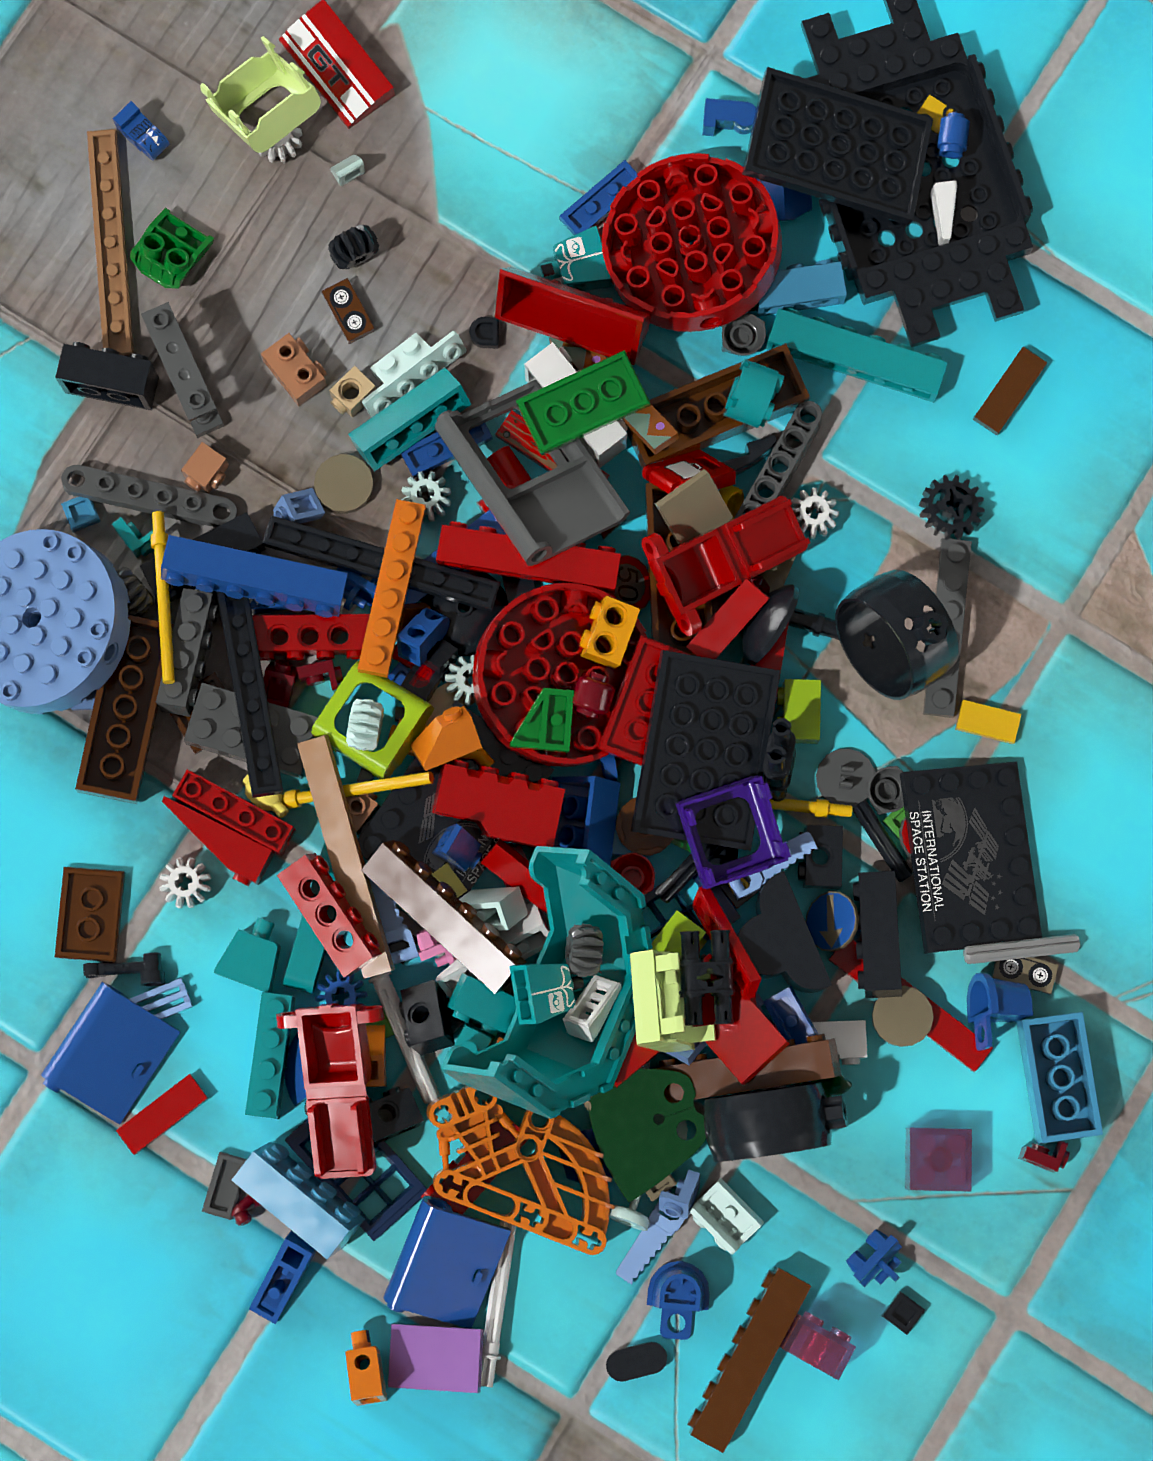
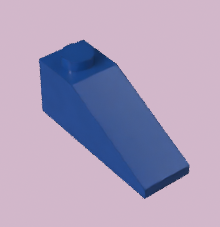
(458, 848)
(283, 1277)

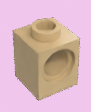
(352, 379)

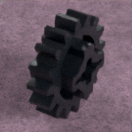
(958, 496)

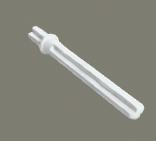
(415, 1062)
(496, 1311)

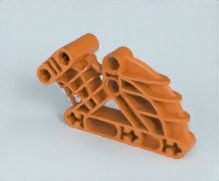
(471, 1125)

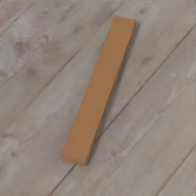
(110, 241)
(343, 842)

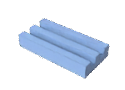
(164, 988)

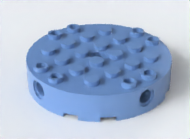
(80, 616)

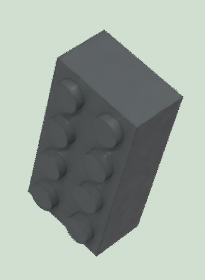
(216, 729)

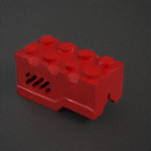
(500, 805)

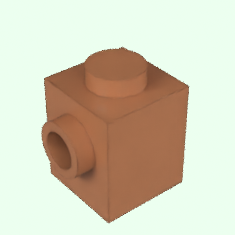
(205, 469)
(362, 809)

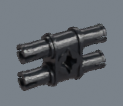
(779, 758)
(694, 989)

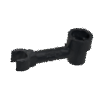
(149, 969)

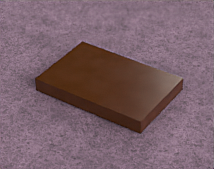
(90, 914)

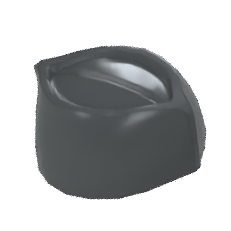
(743, 335)
(885, 790)

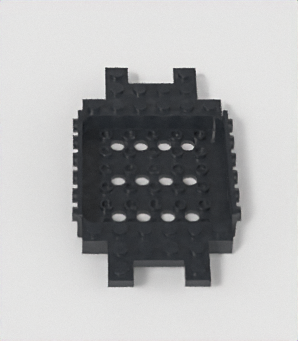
(901, 69)

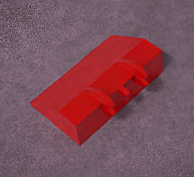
(570, 314)

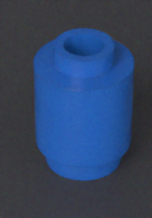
(953, 135)

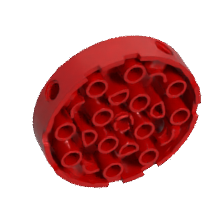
(700, 282)
(524, 654)

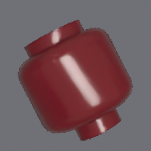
(593, 695)

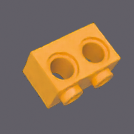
(615, 635)

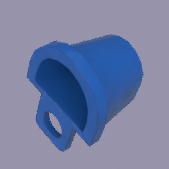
(995, 1001)
(678, 1290)

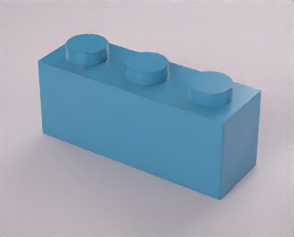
(805, 288)

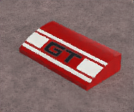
(336, 64)

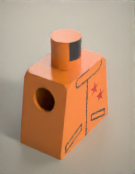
(365, 1385)

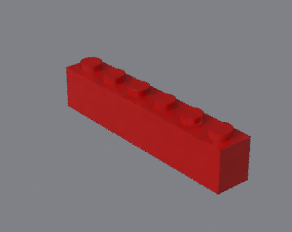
(495, 554)

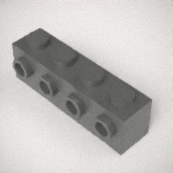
(190, 641)

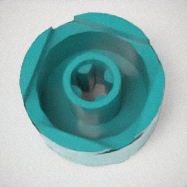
(752, 394)

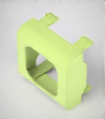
(251, 82)
(659, 1005)

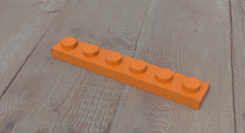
(391, 588)

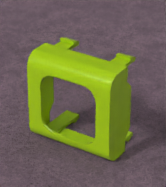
(385, 761)

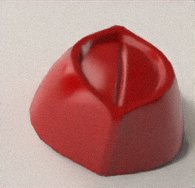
(635, 870)

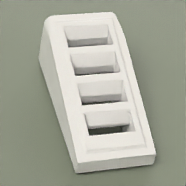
(943, 204)
(588, 1026)

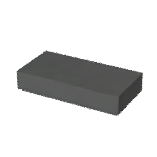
(222, 1191)

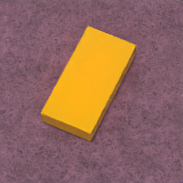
(988, 721)

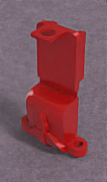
(723, 558)
(335, 1081)

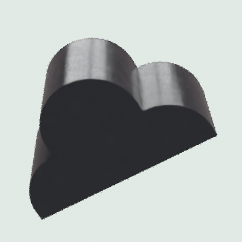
(781, 940)

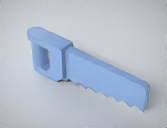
(798, 847)
(393, 926)
(647, 1244)

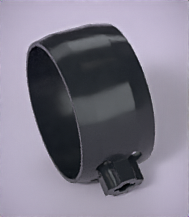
(894, 663)
(772, 1121)

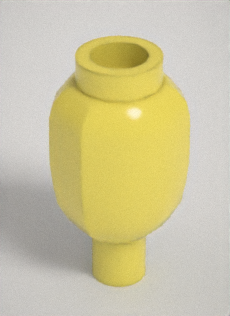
(266, 803)

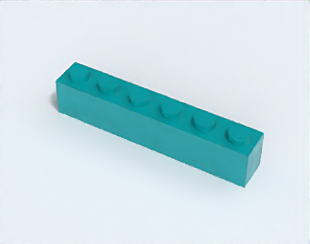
(858, 355)

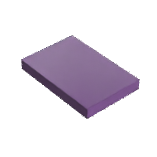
(435, 1358)

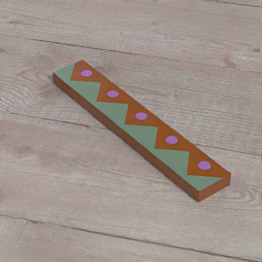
(646, 423)

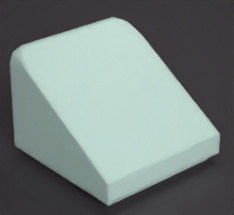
(348, 169)

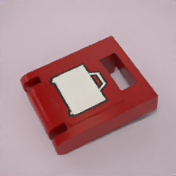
(677, 470)

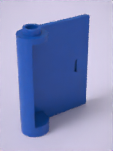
(105, 1049)
(440, 1262)

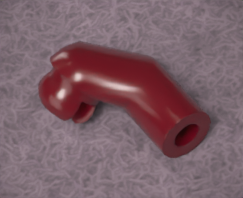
(242, 1209)

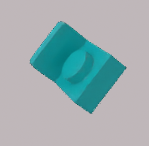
(130, 535)

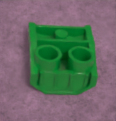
(169, 250)

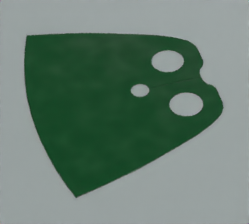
(634, 1146)

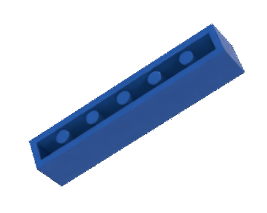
(253, 576)

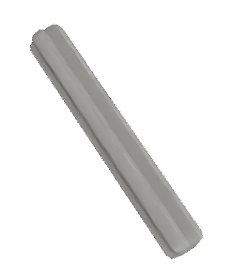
(1021, 949)

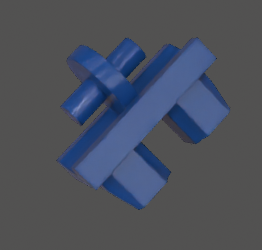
(358, 590)
(885, 1249)

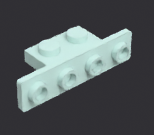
(409, 367)

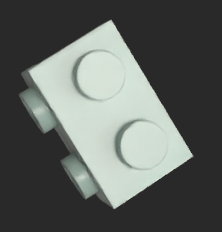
(725, 1217)

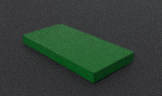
(583, 403)

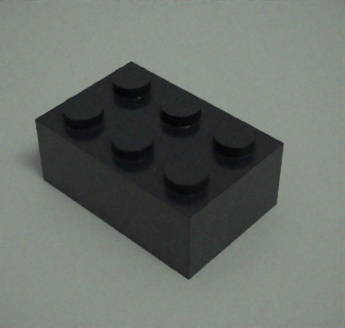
(107, 375)

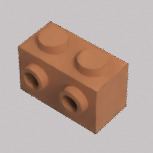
(294, 369)

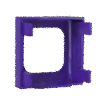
(771, 848)

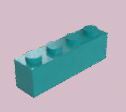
(408, 419)
(478, 1002)
(269, 1057)

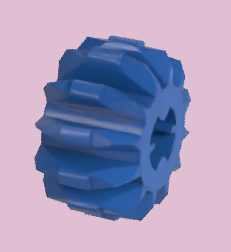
(334, 987)

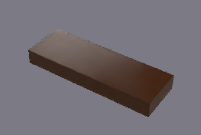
(1009, 391)

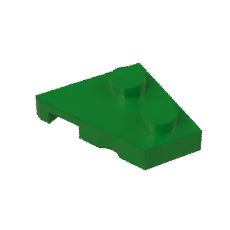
(547, 722)

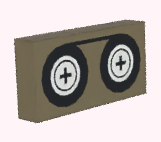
(1033, 972)

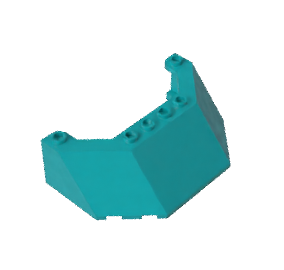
(541, 1063)

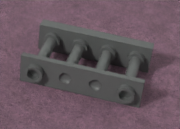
(182, 370)

